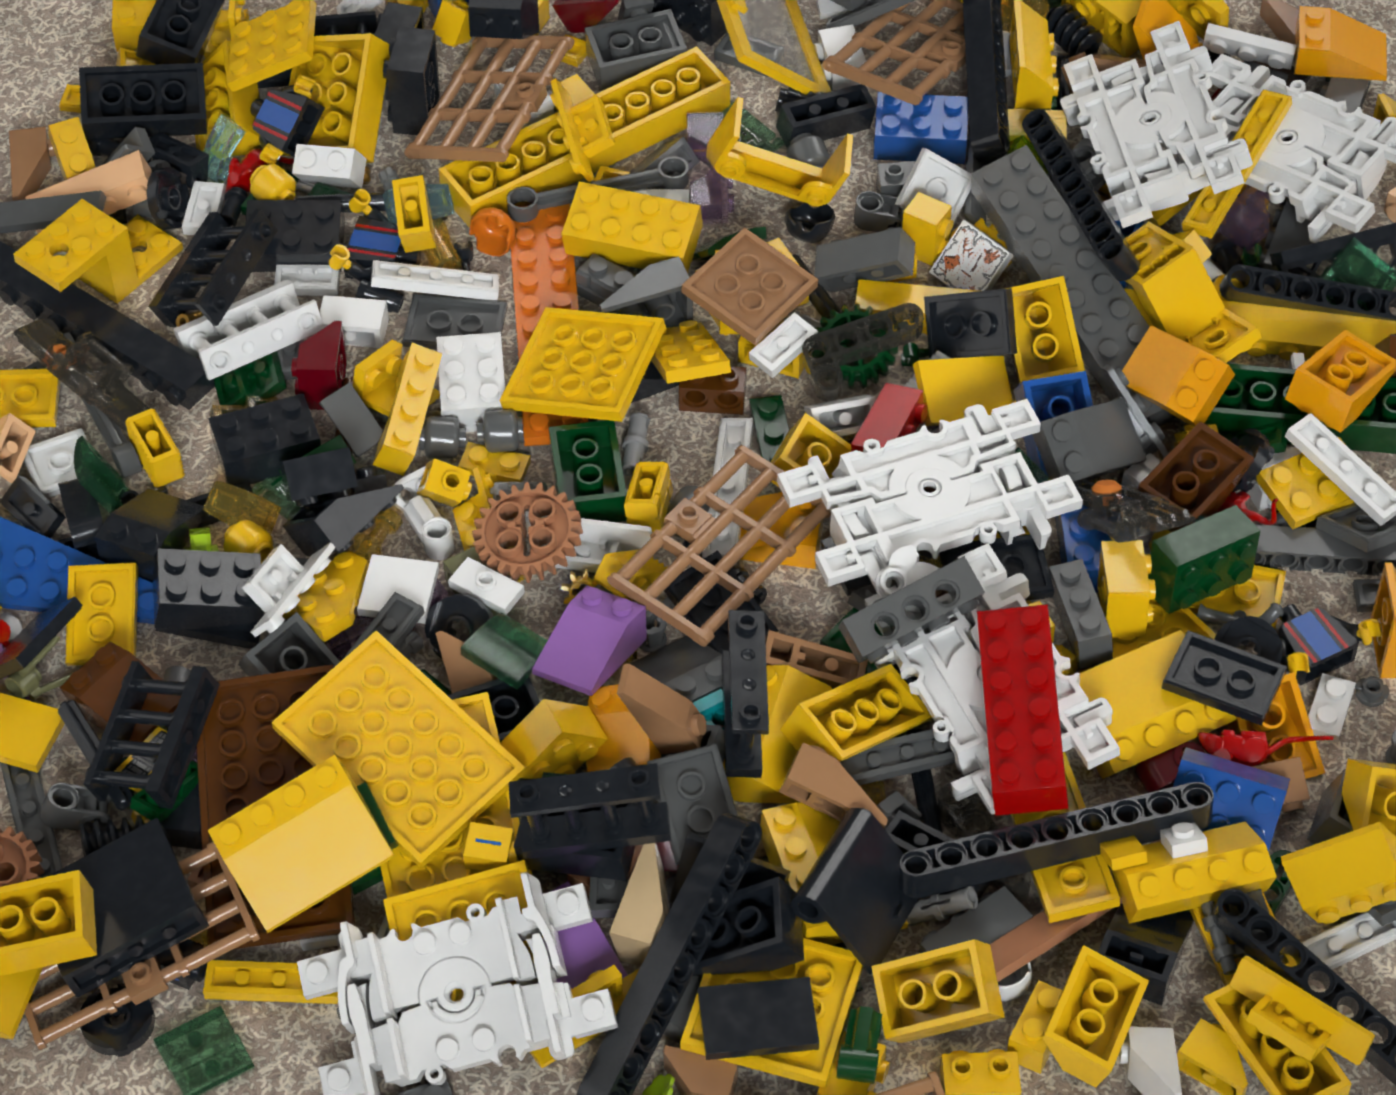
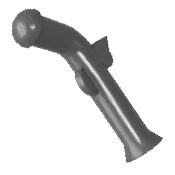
(1221, 618)

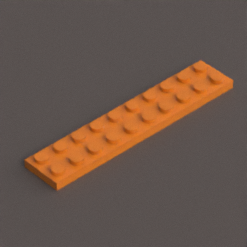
(540, 280)

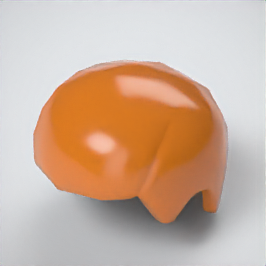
(493, 231)

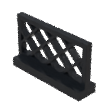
(1331, 248)

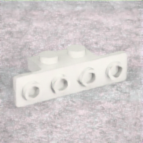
(600, 539)
(280, 581)

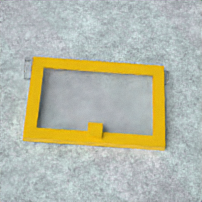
(775, 42)

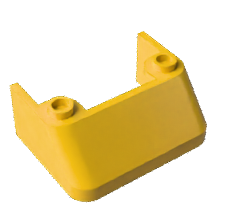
(773, 171)

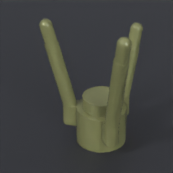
(26, 681)

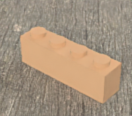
(120, 180)

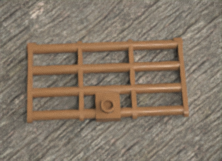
(937, 56)
(518, 98)
(700, 529)
(147, 978)

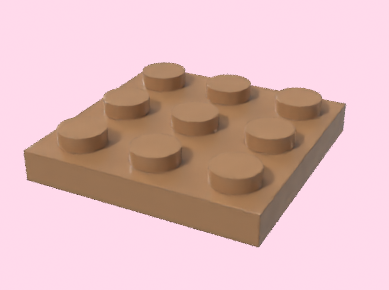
(749, 286)

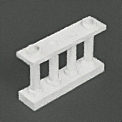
(250, 329)

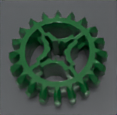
(858, 370)

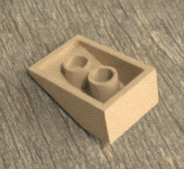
(641, 908)

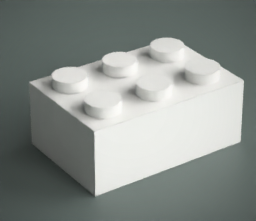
(470, 376)

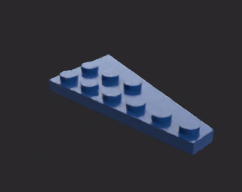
(37, 572)

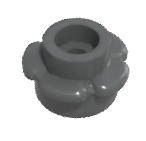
(1368, 697)

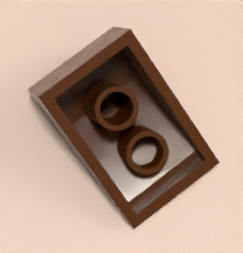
(1198, 473)
(99, 684)

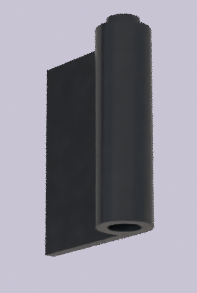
(857, 888)

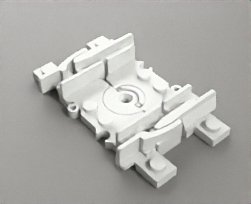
(1320, 132)
(1128, 149)
(978, 484)
(953, 682)
(451, 957)

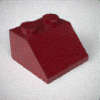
(320, 365)

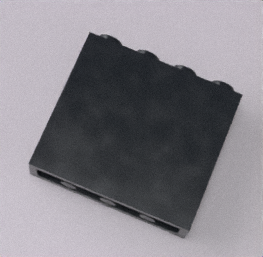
(138, 905)

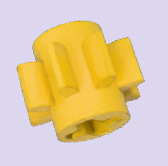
(575, 583)

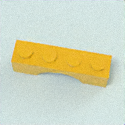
(408, 412)

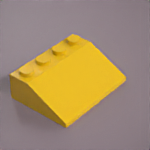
(350, 89)
(1144, 714)
(794, 840)
(301, 843)

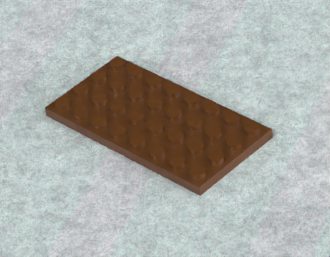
(241, 763)

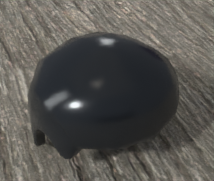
(817, 221)

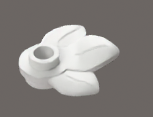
(904, 570)

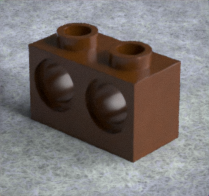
(715, 393)

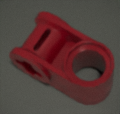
(1161, 770)

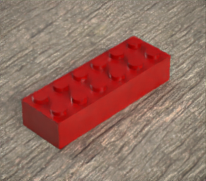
(1022, 710)

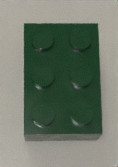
(589, 469)
(1203, 558)

